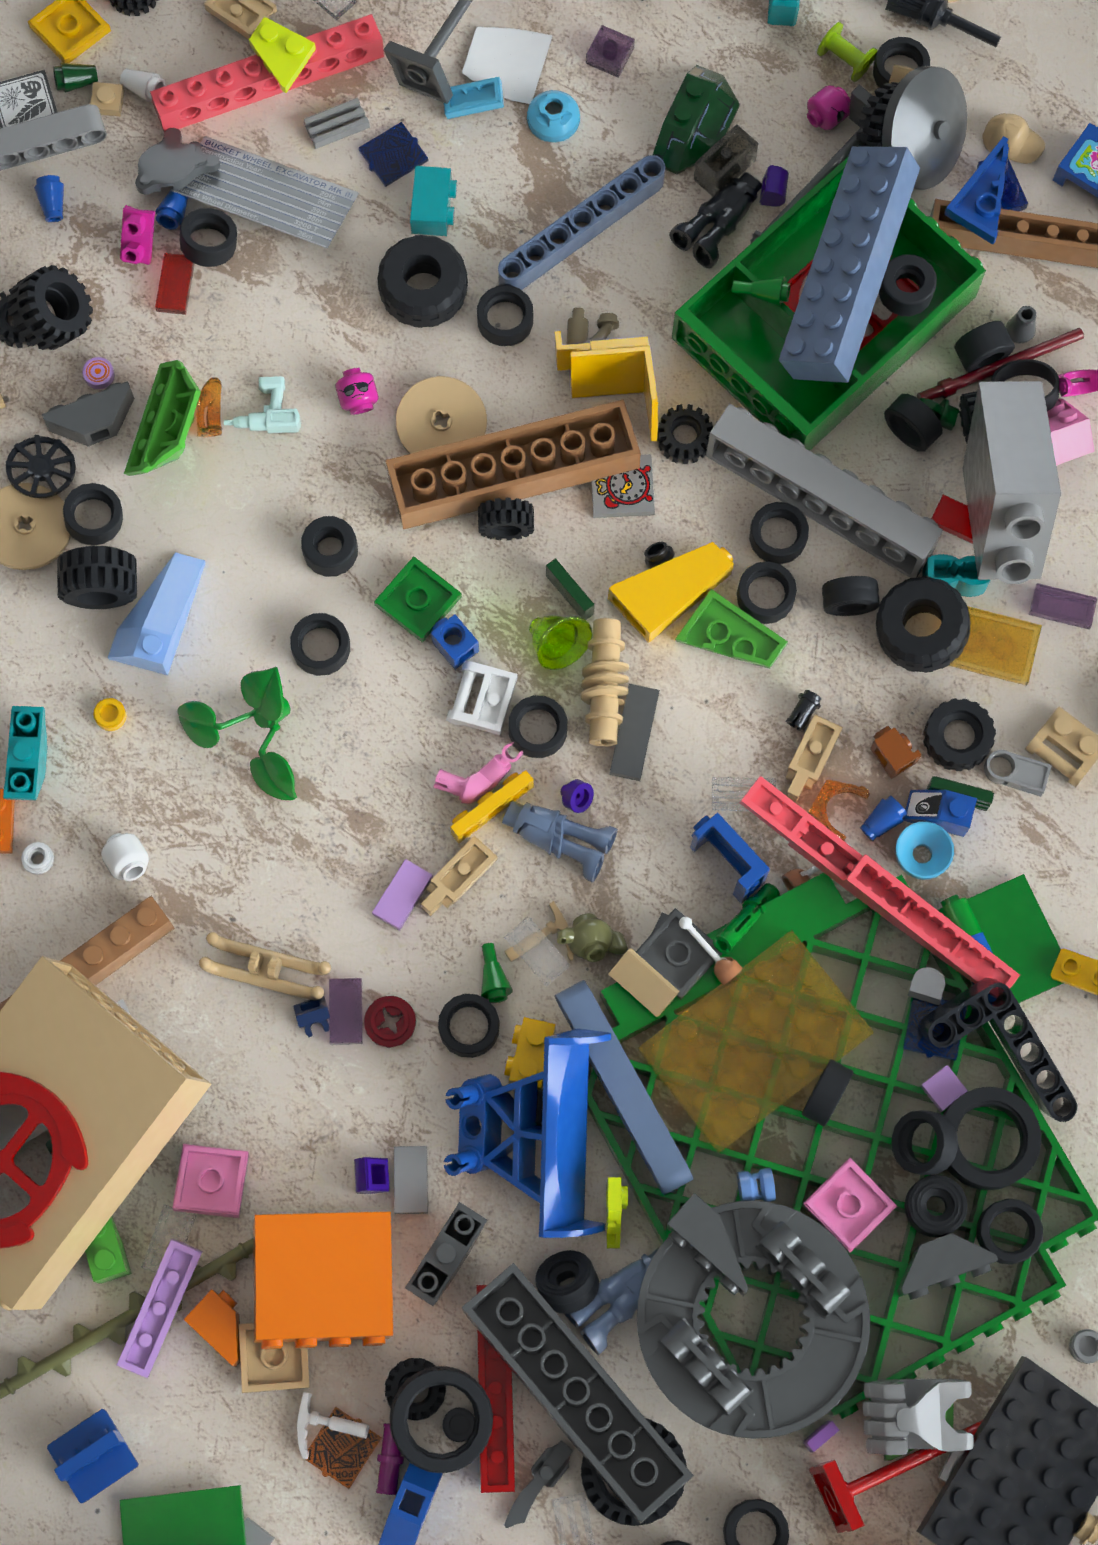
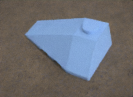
(156, 623)

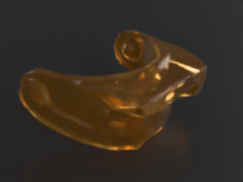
(210, 398)
(827, 791)

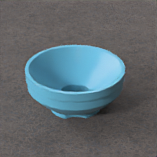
(553, 127)
(933, 838)

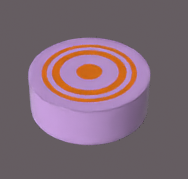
(98, 373)

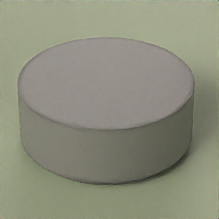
(1084, 1346)

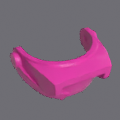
(1069, 388)

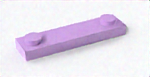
(159, 1308)

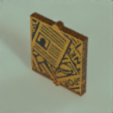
(340, 1453)

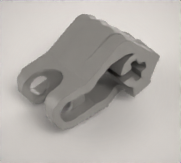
(913, 1415)

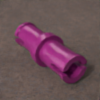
(389, 1464)

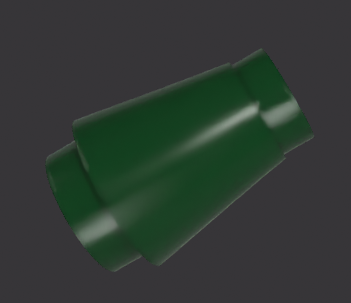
(74, 76)

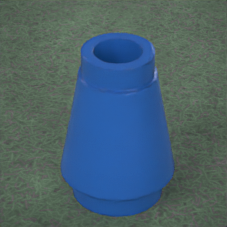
(50, 196)
(171, 208)
(883, 818)

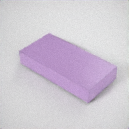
(402, 894)

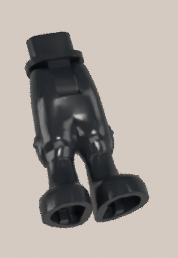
(723, 210)

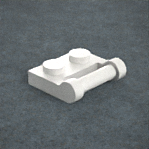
(492, 699)

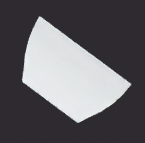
(511, 55)

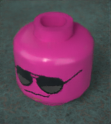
(828, 107)
(356, 391)

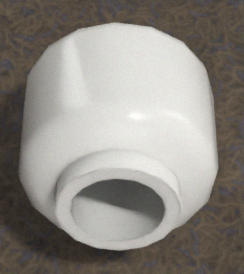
(125, 856)

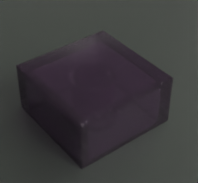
(610, 51)

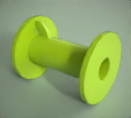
(846, 51)

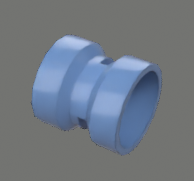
(748, 1185)

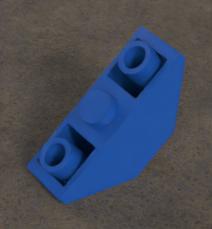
(410, 1507)

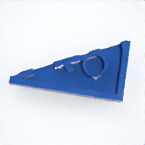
(979, 201)

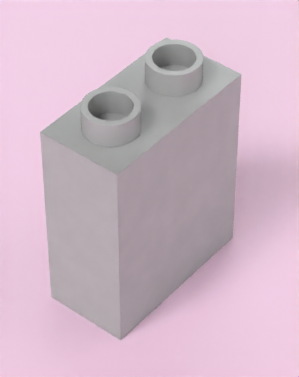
(1010, 481)

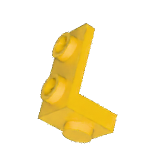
(1076, 971)

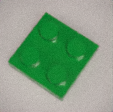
(417, 599)

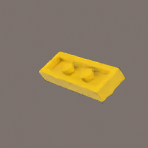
(491, 805)

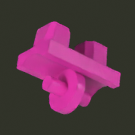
(137, 235)

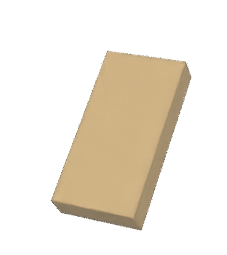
(643, 982)

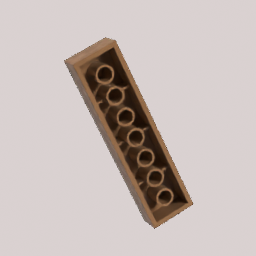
(513, 463)

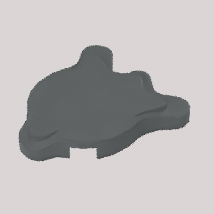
(172, 164)

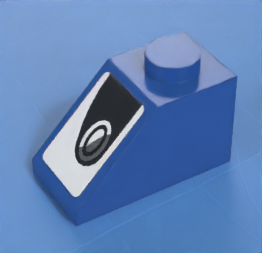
(942, 807)

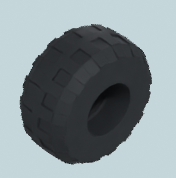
(418, 256)
(916, 597)

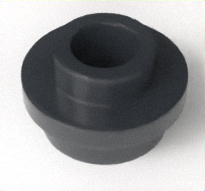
(658, 554)

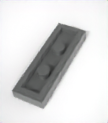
(634, 732)

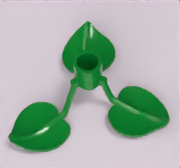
(265, 694)

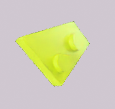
(281, 50)
(615, 1201)

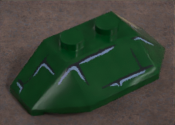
(696, 119)

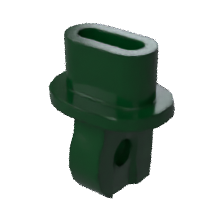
(946, 413)

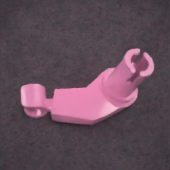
(479, 783)

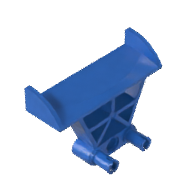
(562, 1132)

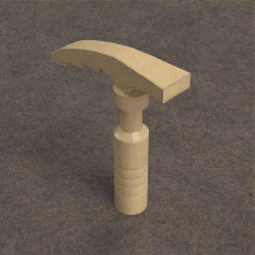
(551, 927)

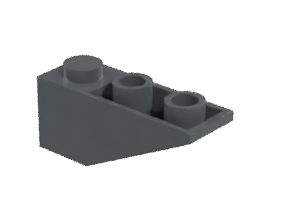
(706, 1236)

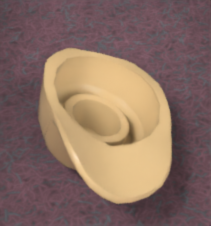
(1023, 143)

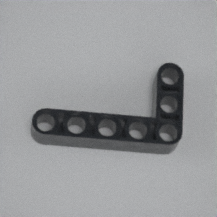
(1012, 1040)

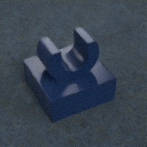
(312, 1012)

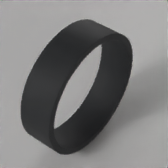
(1033, 368)

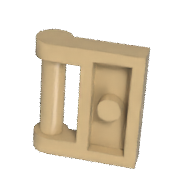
(1072, 739)

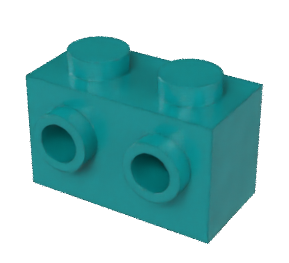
(431, 201)

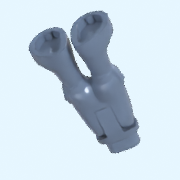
(621, 1293)

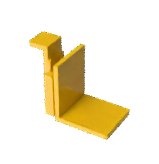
(611, 369)

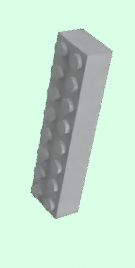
(823, 491)

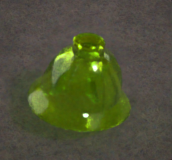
(559, 640)

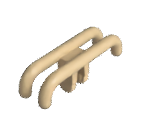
(264, 968)

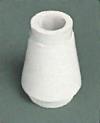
(141, 82)

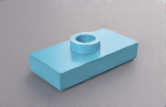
(475, 98)

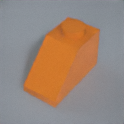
(218, 1324)

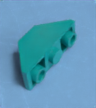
(26, 753)

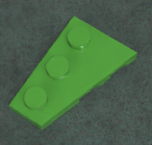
(731, 632)

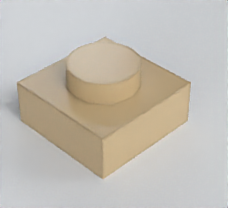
(108, 98)

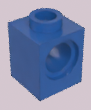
(459, 652)

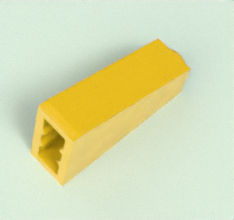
(669, 590)

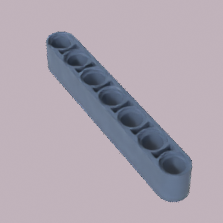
(588, 212)
(626, 1091)

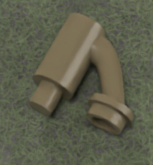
(578, 327)

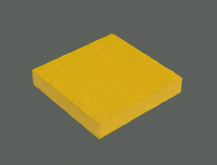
(69, 28)

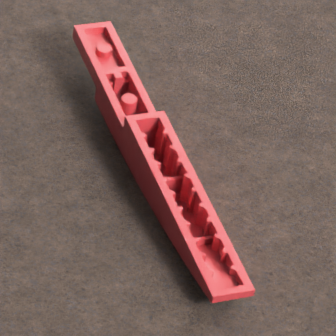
(875, 886)

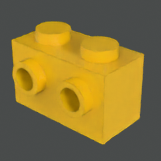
(529, 1050)

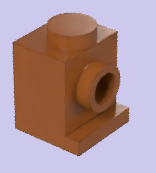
(894, 751)

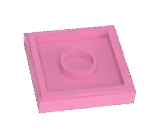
(210, 1181)
(849, 1205)

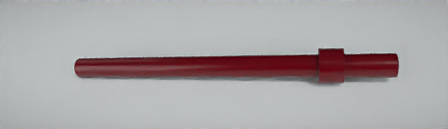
(949, 386)

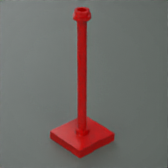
(839, 1494)

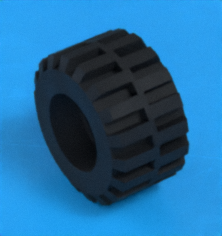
(35, 318)
(97, 577)

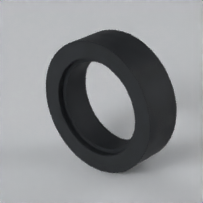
(1028, 1130)

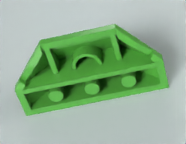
(164, 420)

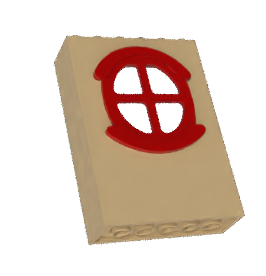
(110, 1109)

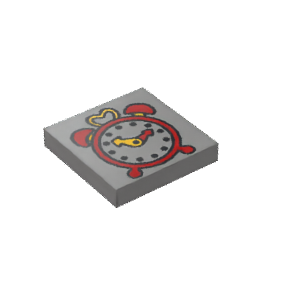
(625, 493)

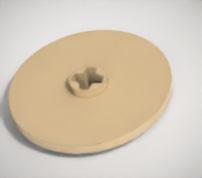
(441, 397)
(47, 534)

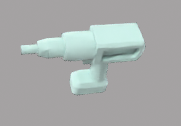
(273, 418)

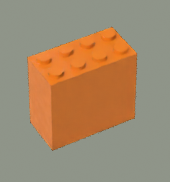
(322, 1279)

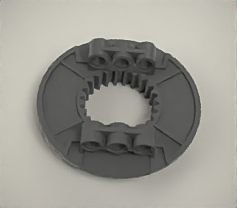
(818, 1372)

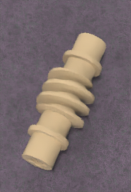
(602, 682)

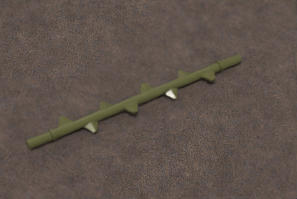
(115, 1328)

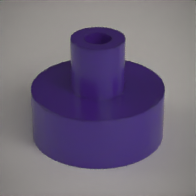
(577, 795)

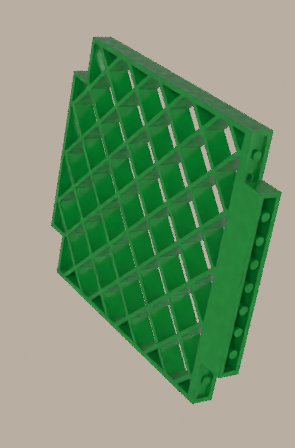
(811, 913)

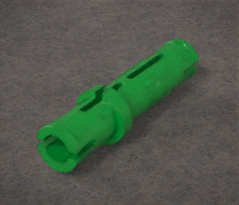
(728, 936)

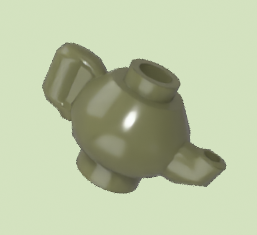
(592, 938)

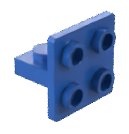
(92, 1456)

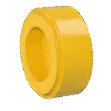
(109, 714)

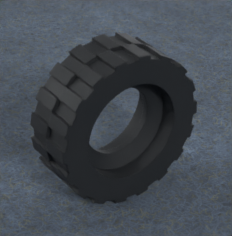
(959, 758)

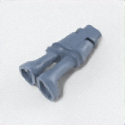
(546, 830)

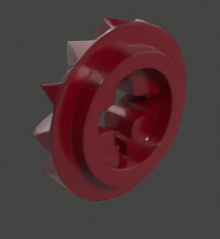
(375, 1017)

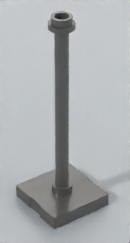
(423, 71)
(858, 100)

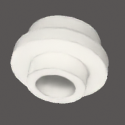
(33, 850)

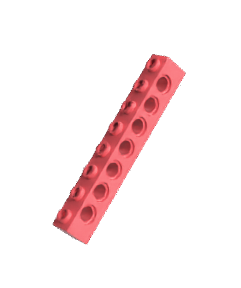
(249, 80)

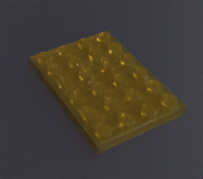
(755, 1041)

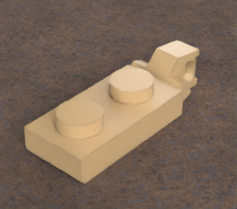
(811, 755)
(458, 875)

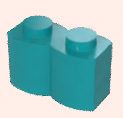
(957, 572)

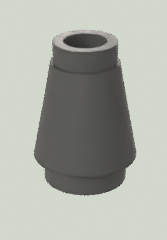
(1022, 325)

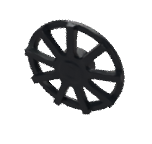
(40, 466)

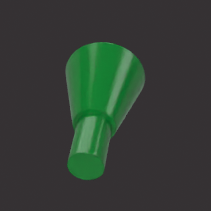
(769, 290)
(494, 982)

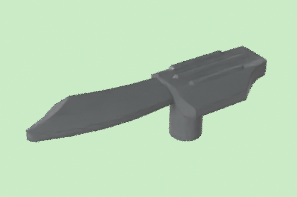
(546, 1472)

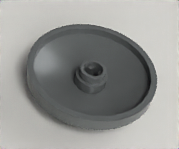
(930, 120)

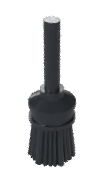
(936, 12)

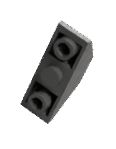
(92, 415)
(446, 1254)
(942, 1263)

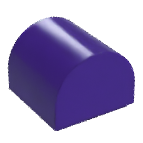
(774, 186)
(371, 1175)

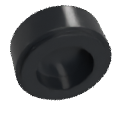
(458, 1424)

